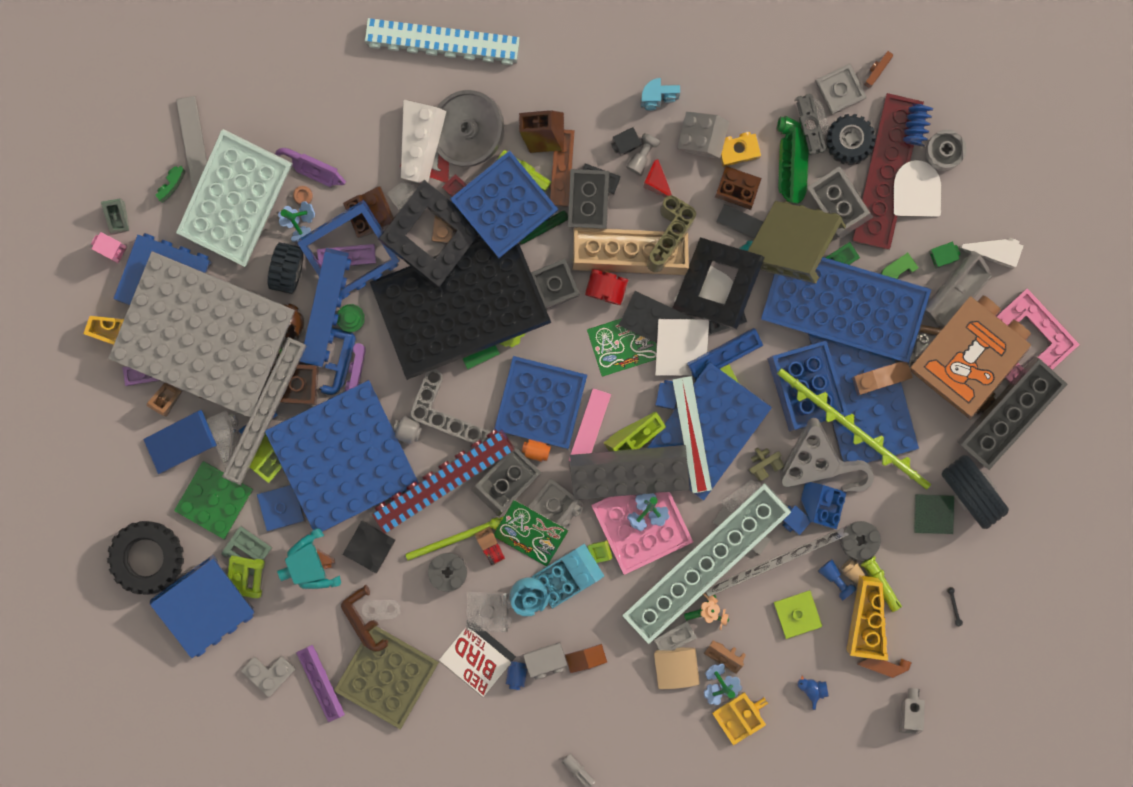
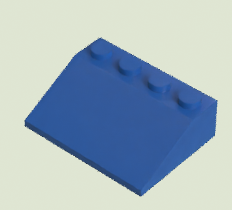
(815, 371)

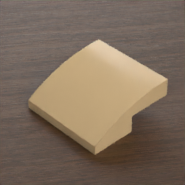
(676, 668)

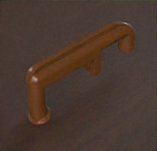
(358, 624)

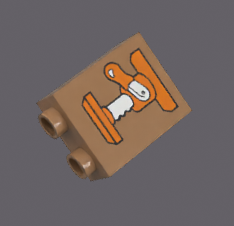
(972, 355)

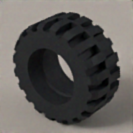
(119, 557)

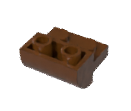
(738, 188)
(379, 207)

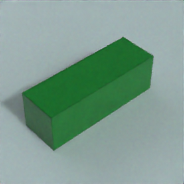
(480, 357)

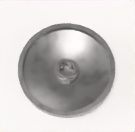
(470, 128)

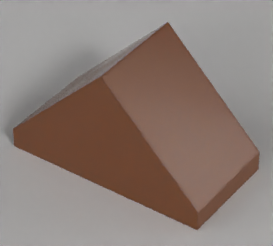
(586, 658)

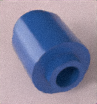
(516, 675)

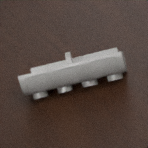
(962, 284)

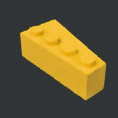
(103, 328)
(867, 626)

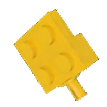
(740, 717)

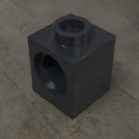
(626, 142)

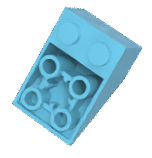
(569, 575)

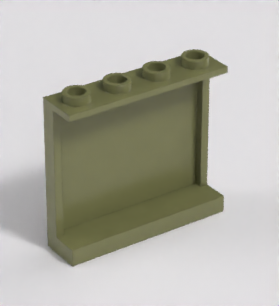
(795, 240)

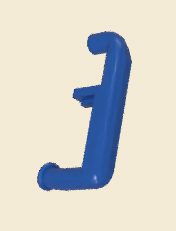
(343, 364)

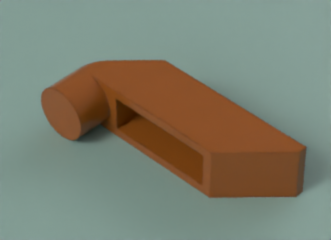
(885, 667)

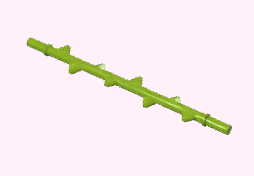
(848, 421)

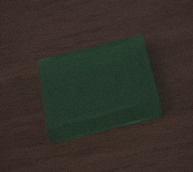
(934, 514)

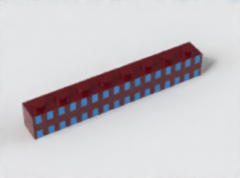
(442, 481)

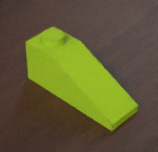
(636, 434)

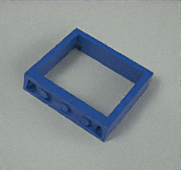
(337, 221)

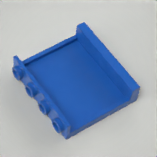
(139, 257)
(202, 607)

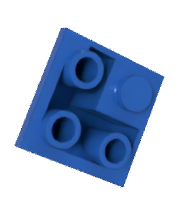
(823, 504)

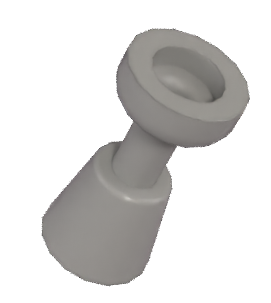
(638, 162)

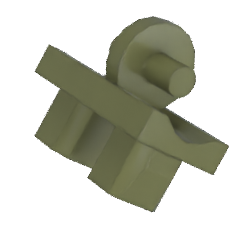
(774, 460)

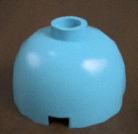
(528, 596)

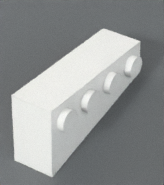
(420, 139)

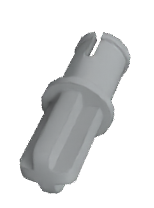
(578, 771)

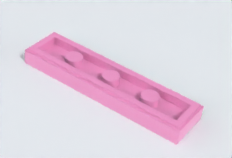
(591, 422)

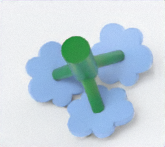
(290, 218)
(647, 503)
(729, 686)

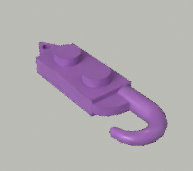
(313, 168)

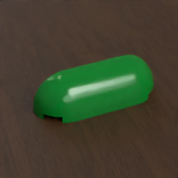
(793, 166)

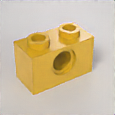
(750, 152)

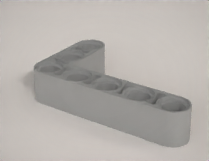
(447, 419)

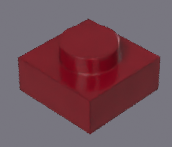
(454, 185)

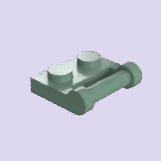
(249, 544)

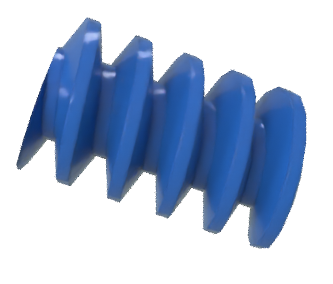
(917, 124)

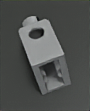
(911, 721)

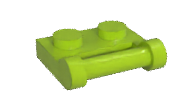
(239, 573)

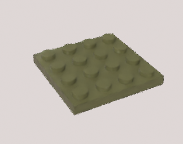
(387, 680)

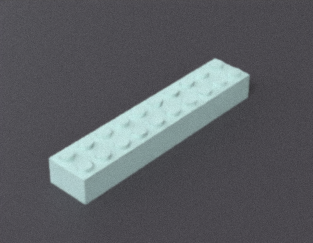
(706, 563)

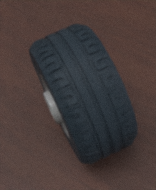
(975, 491)

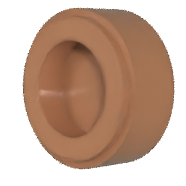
(302, 194)

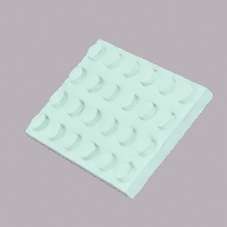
(234, 198)

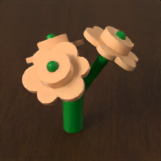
(709, 611)

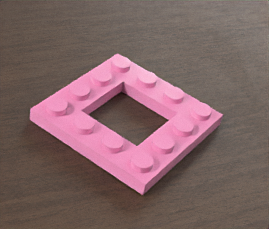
(1061, 341)

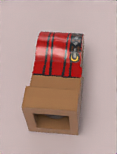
(490, 545)

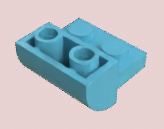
(654, 93)

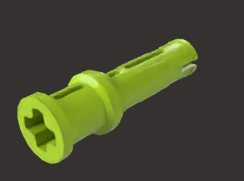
(874, 571)

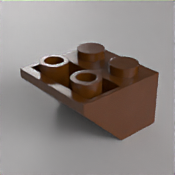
(542, 130)

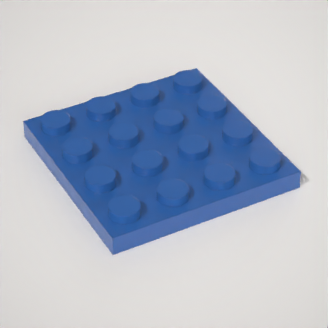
(504, 204)
(540, 402)

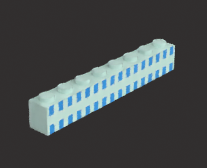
(442, 40)

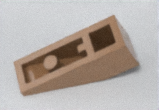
(882, 377)

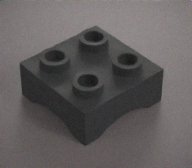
(369, 547)

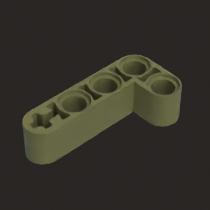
(678, 223)

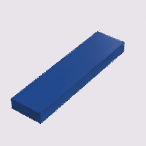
(726, 352)

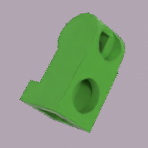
(899, 266)

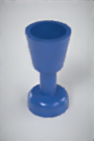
(832, 574)

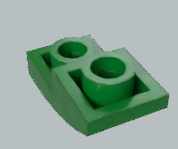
(175, 177)

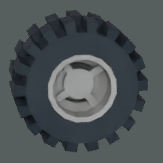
(850, 139)
(285, 268)

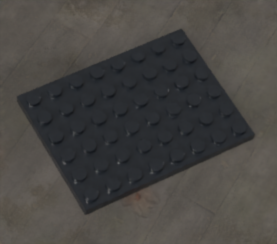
(473, 309)

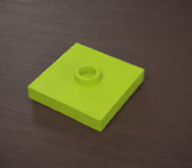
(797, 614)

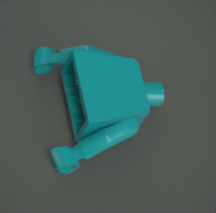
(305, 565)

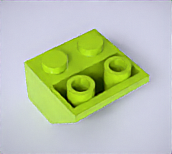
(265, 461)

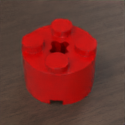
(606, 287)

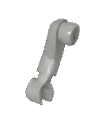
(921, 345)

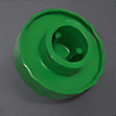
(350, 318)

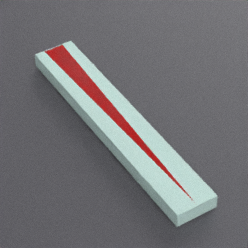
(692, 434)

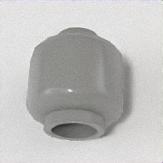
(407, 430)

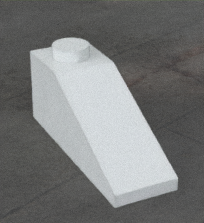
(999, 251)

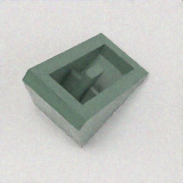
(115, 215)

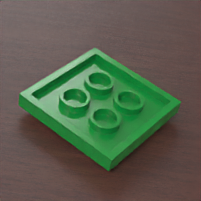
(213, 500)

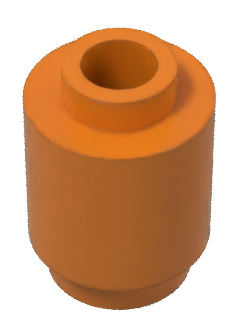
(536, 450)

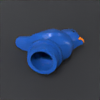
(813, 690)

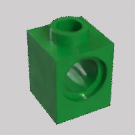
(944, 254)

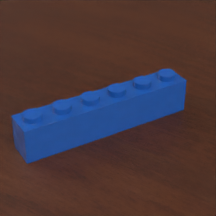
(324, 307)

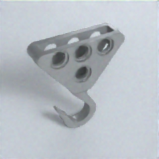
(816, 449)

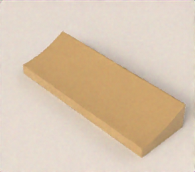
(624, 251)

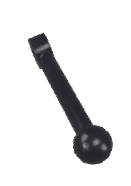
(958, 622)

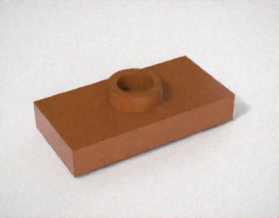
(877, 69)

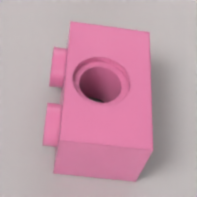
(108, 247)

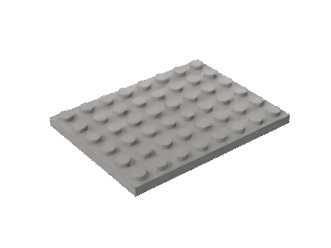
(201, 334)

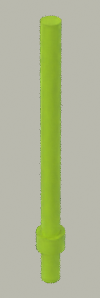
(494, 523)

